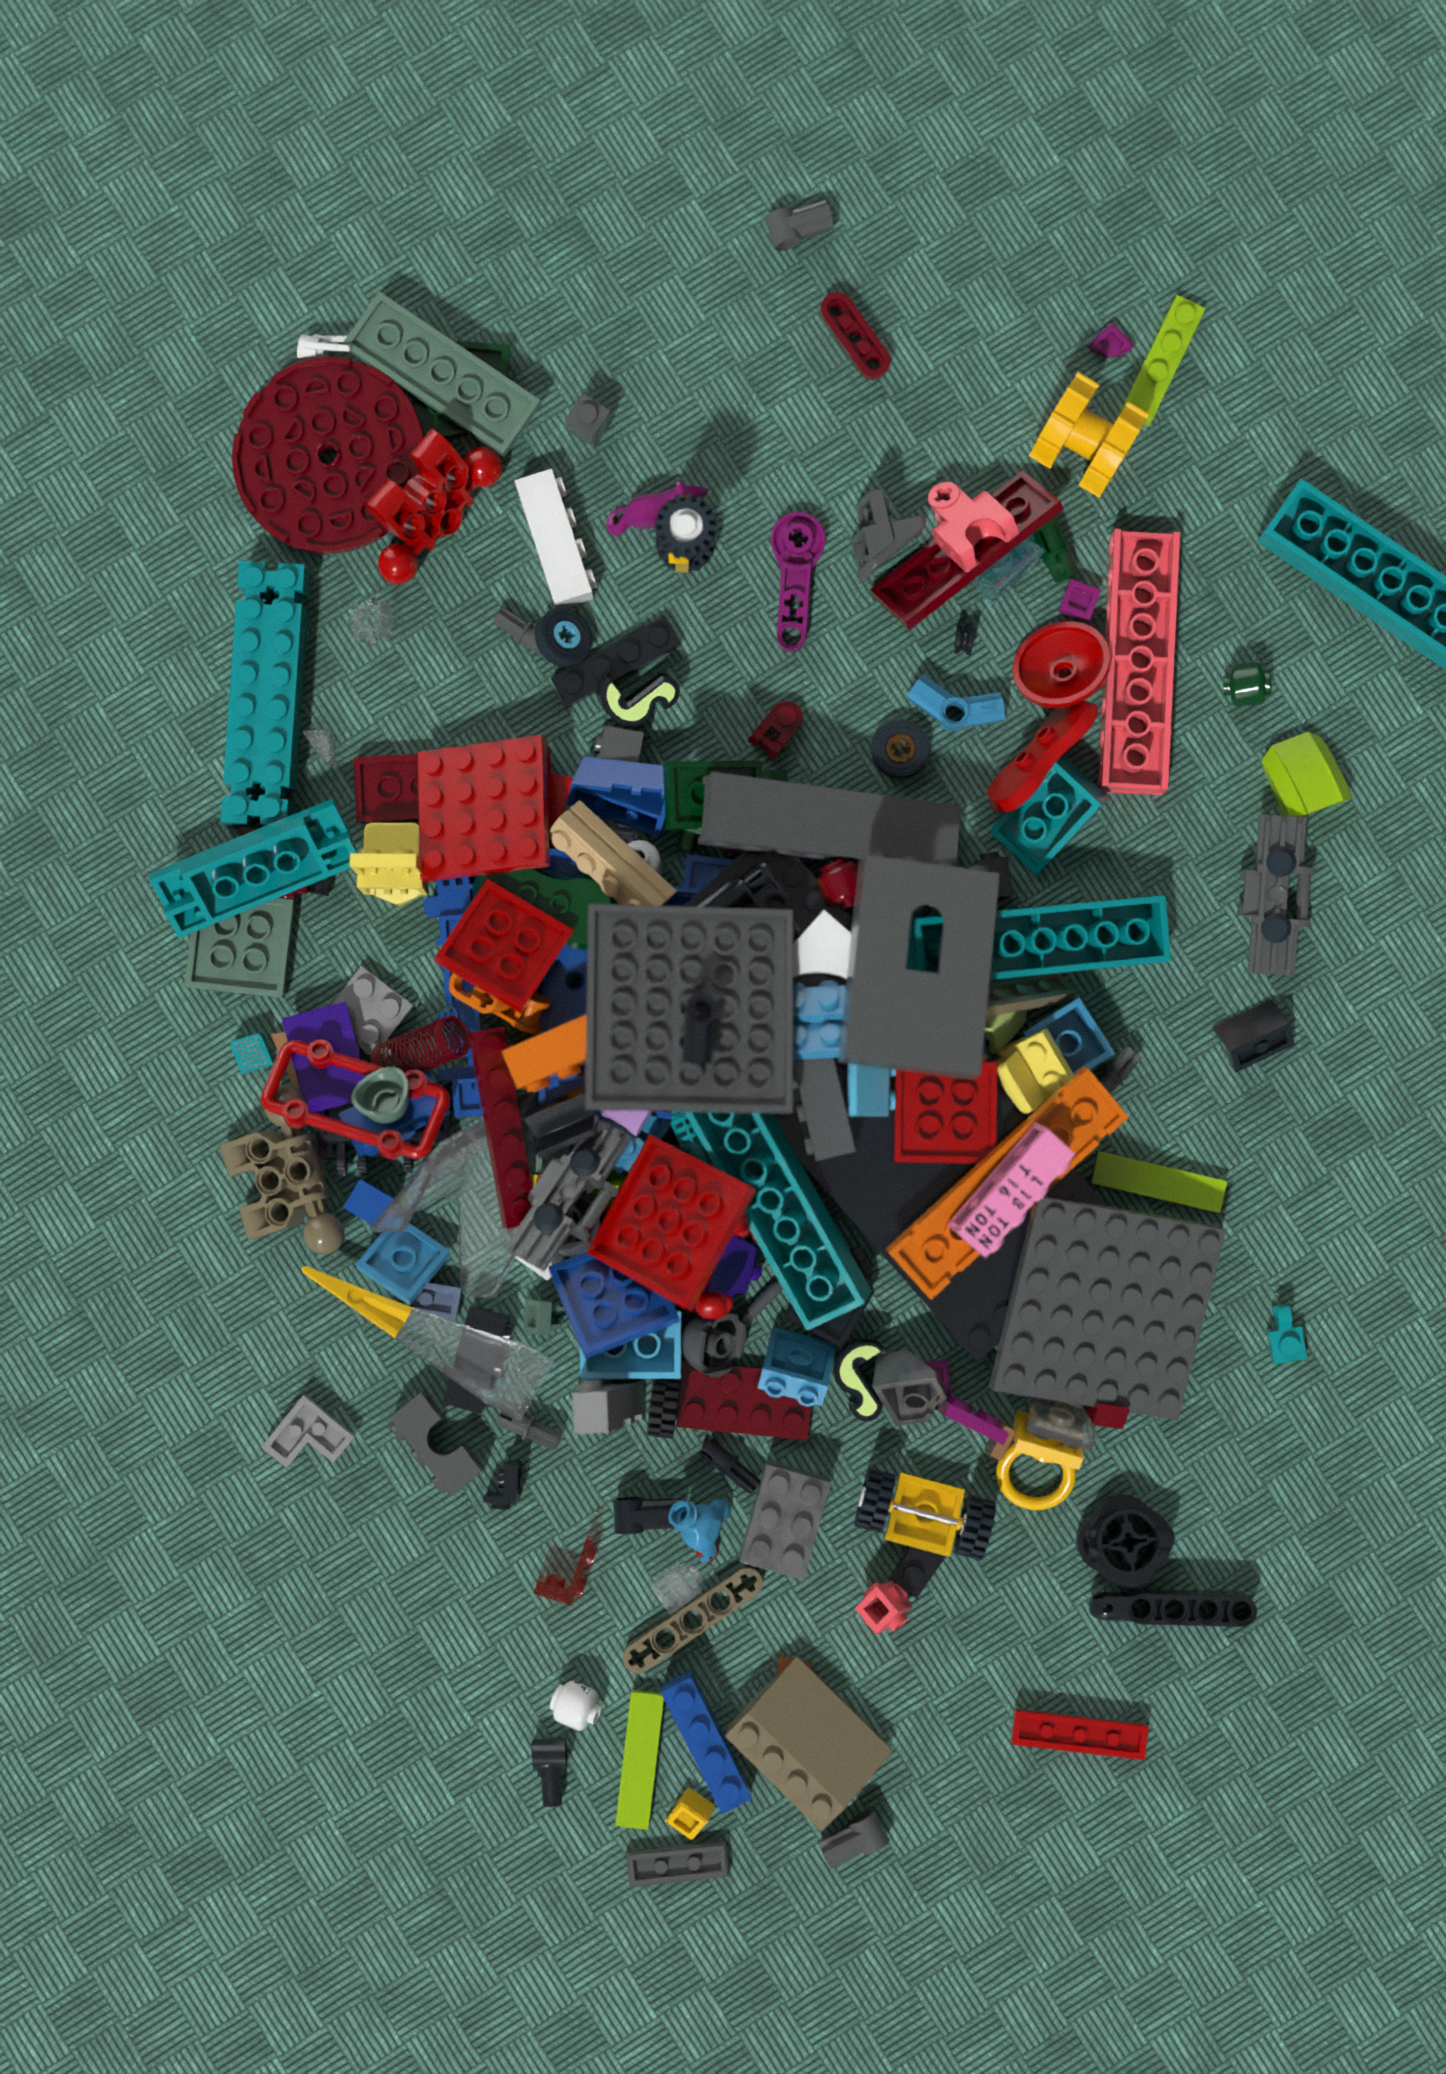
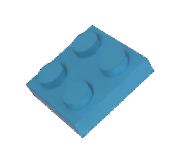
(403, 1262)

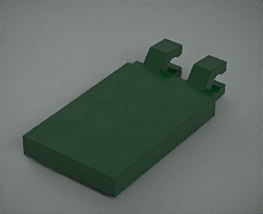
(686, 792)

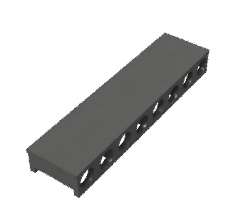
(824, 821)

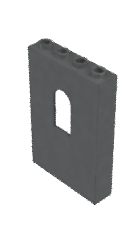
(913, 1016)

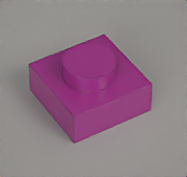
(1079, 600)

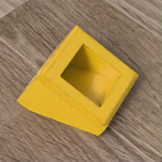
(690, 1813)

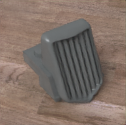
(879, 537)

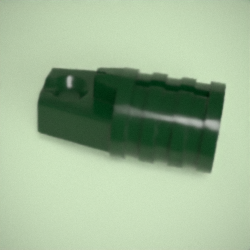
(1057, 553)

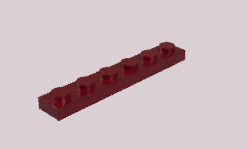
(502, 1125)

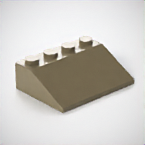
(808, 1742)

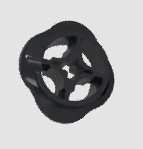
(1158, 1539)

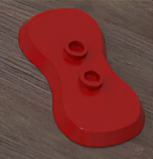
(1027, 771)

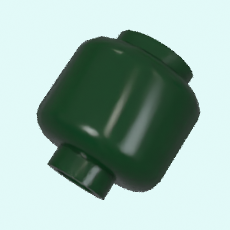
(1248, 684)

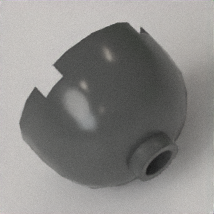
(709, 1345)

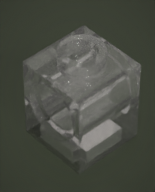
(677, 1585)

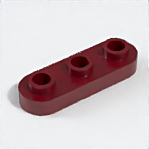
(851, 323)

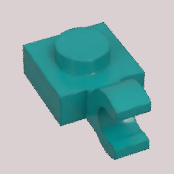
(1285, 1341)

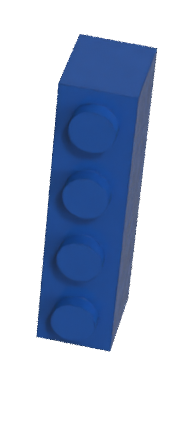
(706, 1741)

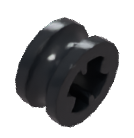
(963, 639)

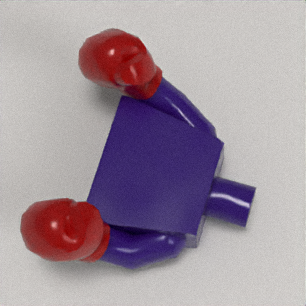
(730, 1275)

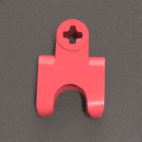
(967, 521)

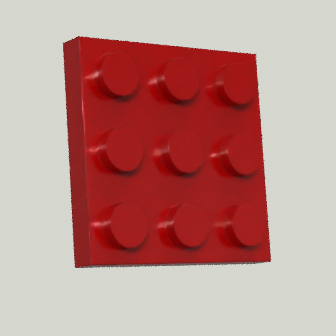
(503, 945)
(945, 1117)

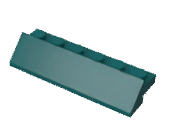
(254, 868)

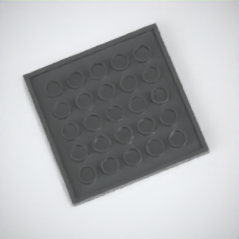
(643, 974)
(1107, 1307)

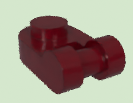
(785, 720)

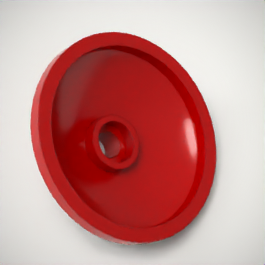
(1057, 652)

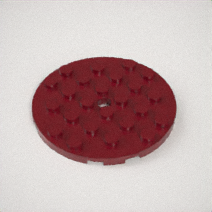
(289, 427)

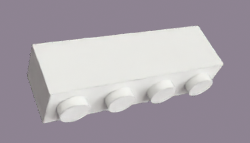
(554, 538)

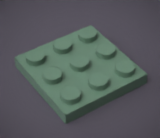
(244, 952)

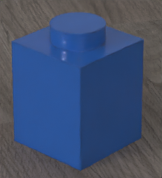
(368, 1201)

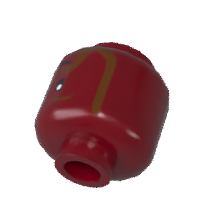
(838, 883)

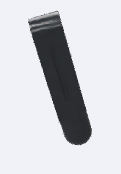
(1221, 1615)

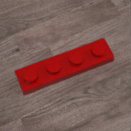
(1079, 1734)

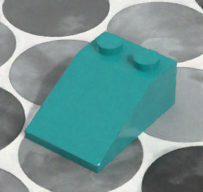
(1050, 816)

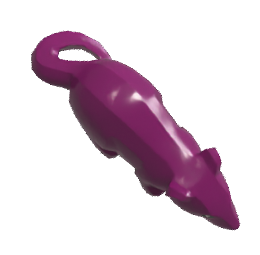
(643, 509)

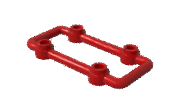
(321, 1055)

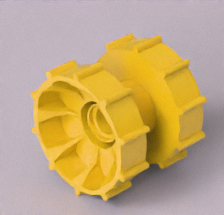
(1088, 434)

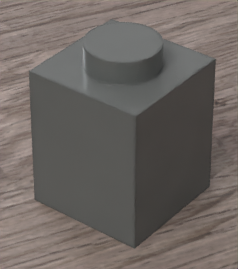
(588, 420)
(620, 744)

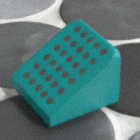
(252, 1052)

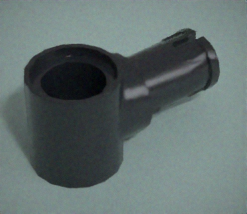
(550, 1760)

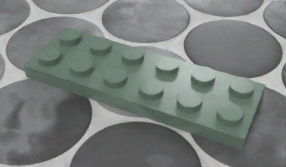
(442, 374)

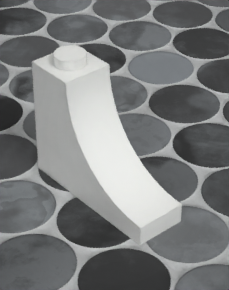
(822, 948)

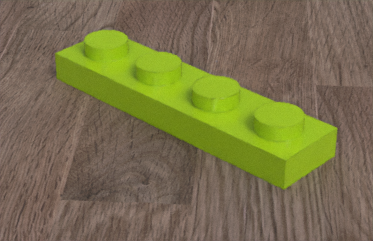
(1165, 356)

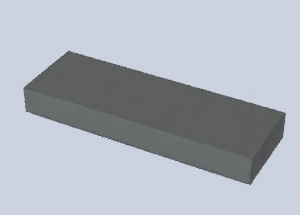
(677, 1863)

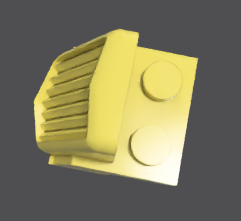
(390, 863)
(1032, 1070)

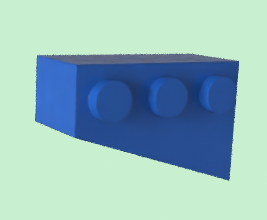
(621, 792)

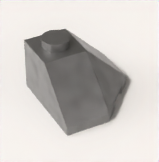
(907, 1387)

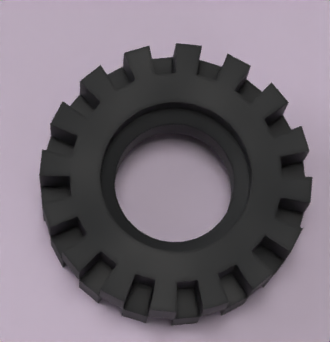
(663, 1408)

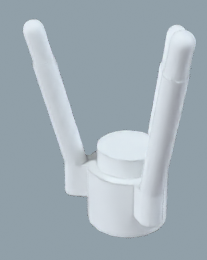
(319, 346)

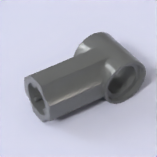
(791, 226)
(861, 1835)

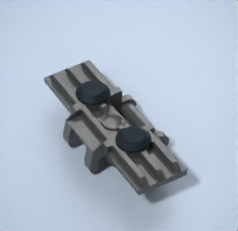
(1266, 893)
(559, 1188)

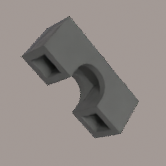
(450, 1469)

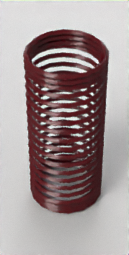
(440, 1041)

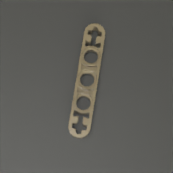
(685, 1634)

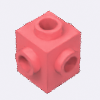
(884, 1607)

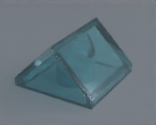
(1008, 571)

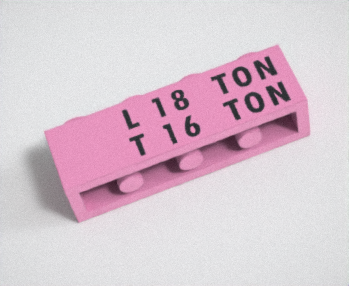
(1011, 1190)

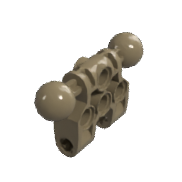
(299, 1193)

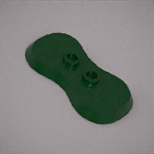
(557, 894)

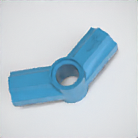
(974, 710)

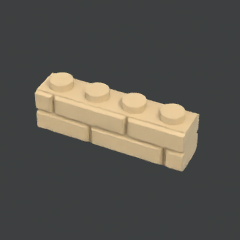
(608, 859)

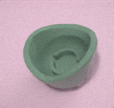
(382, 1095)

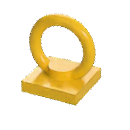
(1045, 1451)

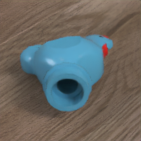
(700, 1525)

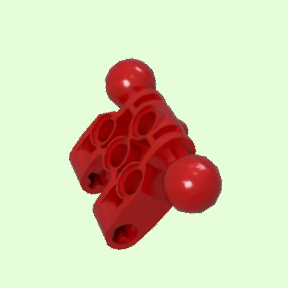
(430, 501)

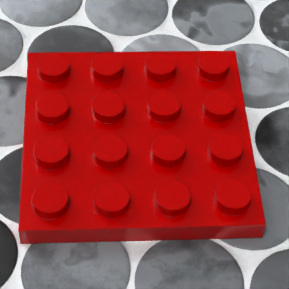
(483, 808)
(671, 1222)

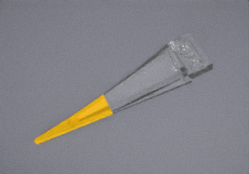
(484, 1364)

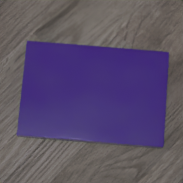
(331, 1085)

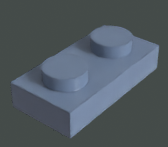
(437, 1300)

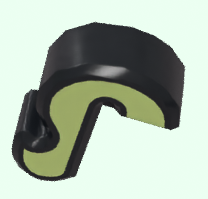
(640, 703)
(851, 1380)

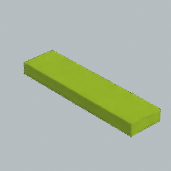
(1158, 1182)
(639, 1759)

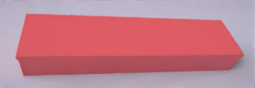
(1142, 650)

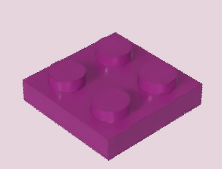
(979, 1422)

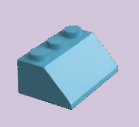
(869, 1091)
(643, 1358)

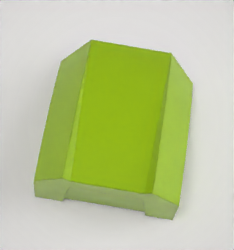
(1304, 775)

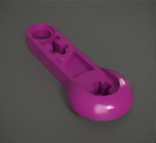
(795, 569)

